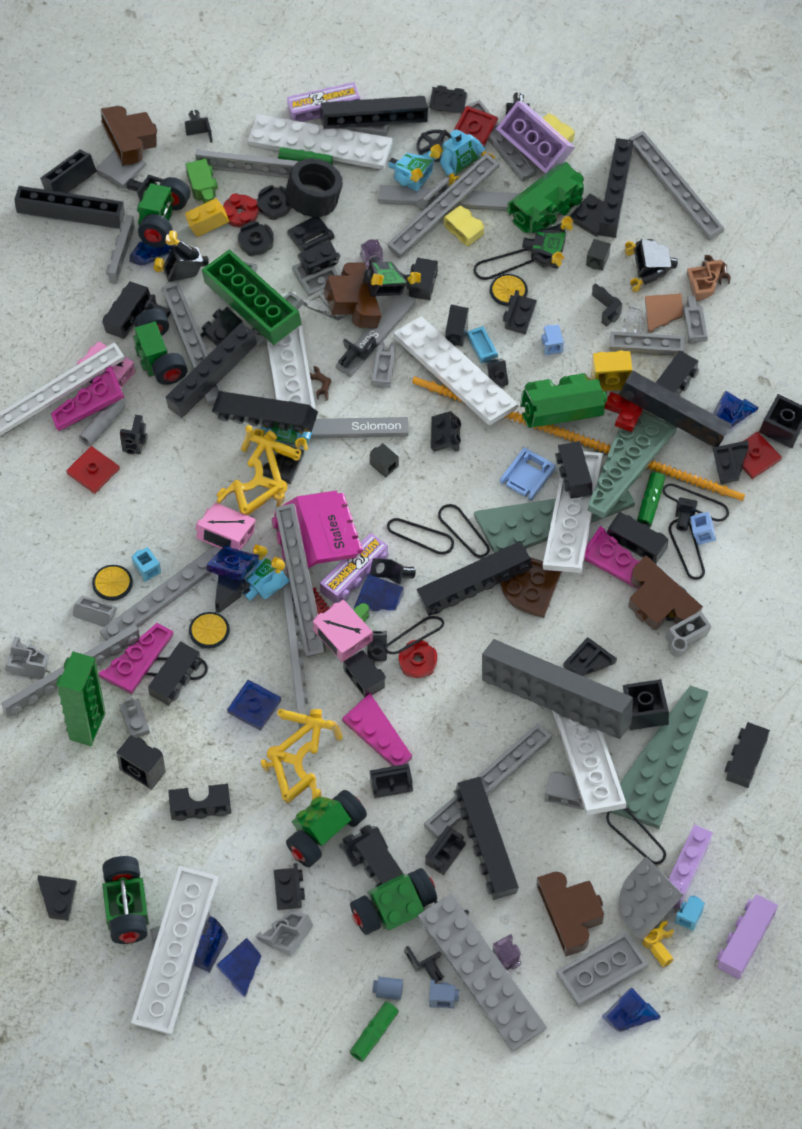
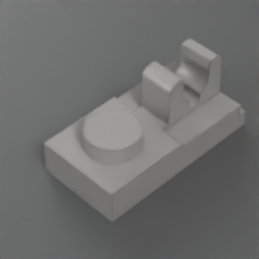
(134, 717)

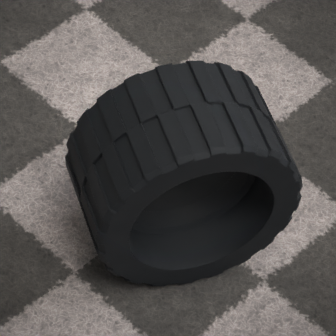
(315, 173)

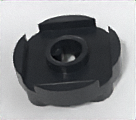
(266, 206)
(255, 247)

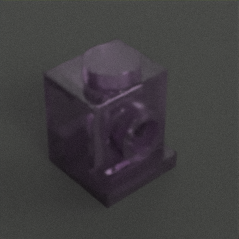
(370, 248)
(507, 952)

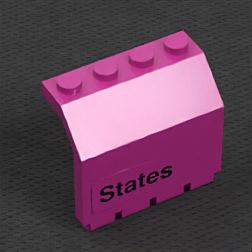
(324, 528)

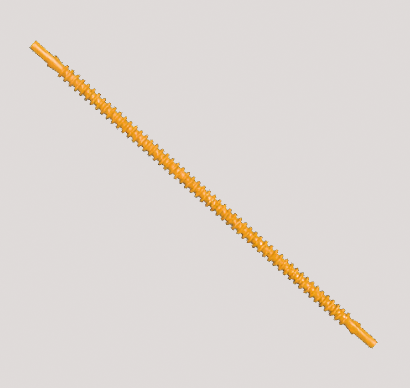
(722, 490)

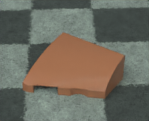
(704, 279)
(662, 310)

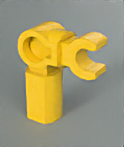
(658, 950)

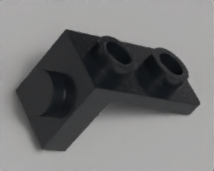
(614, 305)

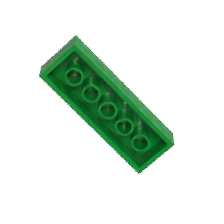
(251, 297)
(81, 698)

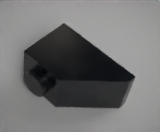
(457, 325)
(228, 592)

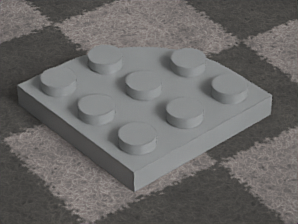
(646, 898)

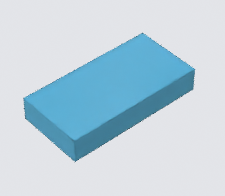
(482, 344)

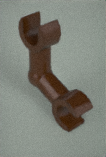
(723, 272)
(322, 378)

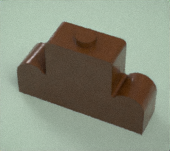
(128, 133)
(350, 296)
(659, 596)
(570, 910)

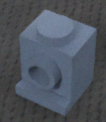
(443, 995)

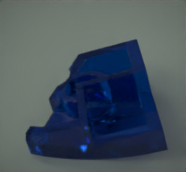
(145, 254)
(733, 409)
(380, 594)
(210, 945)
(240, 966)
(629, 1012)

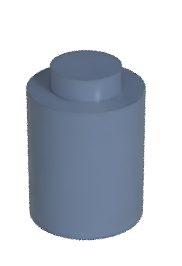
(388, 988)

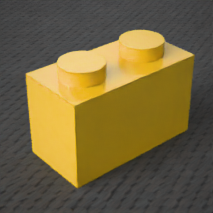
(206, 217)

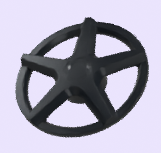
(431, 141)

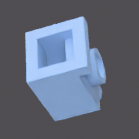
(552, 339)
(703, 528)

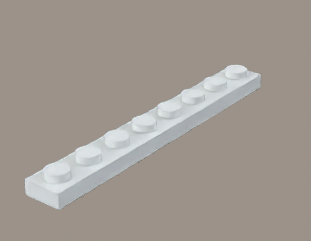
(59, 387)

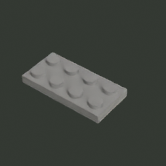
(602, 969)

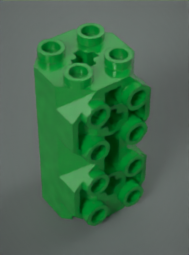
(544, 199)
(570, 400)

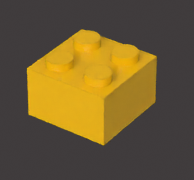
(611, 369)

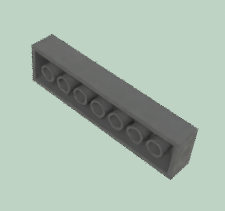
(557, 689)

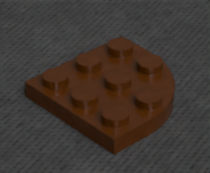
(532, 590)

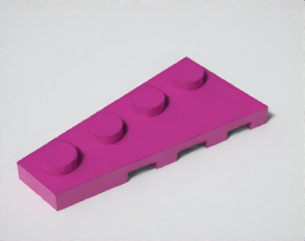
(98, 395)
(375, 729)

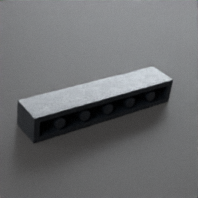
(374, 112)
(616, 188)
(69, 207)
(211, 370)
(675, 409)
(265, 412)
(474, 578)
(486, 838)

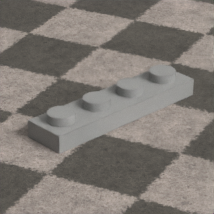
(122, 243)
(646, 343)

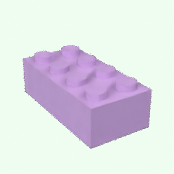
(535, 137)

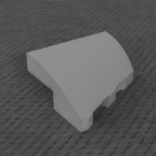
(26, 660)
(287, 932)

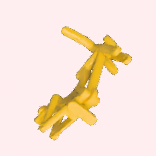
(276, 486)
(277, 755)

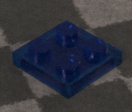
(232, 563)
(254, 704)

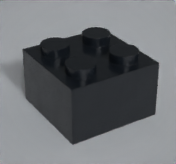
(783, 421)
(648, 705)
(141, 761)

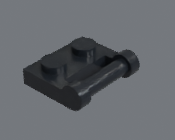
(308, 230)

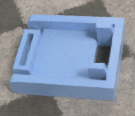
(526, 478)

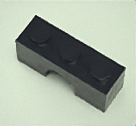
(184, 807)

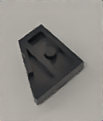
(588, 214)
(730, 460)
(286, 466)
(589, 658)
(57, 896)

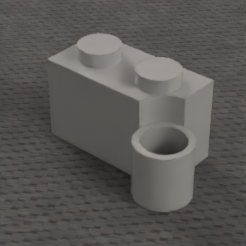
(687, 633)
(563, 791)

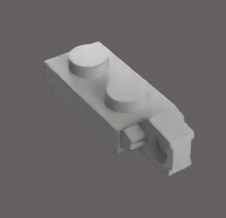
(695, 321)

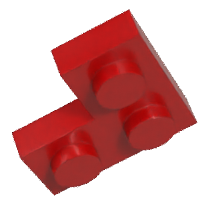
(628, 412)

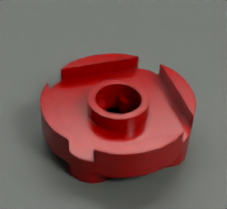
(243, 202)
(422, 668)

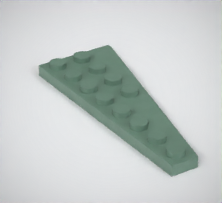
(628, 459)
(528, 522)
(655, 772)

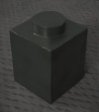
(598, 254)
(384, 460)

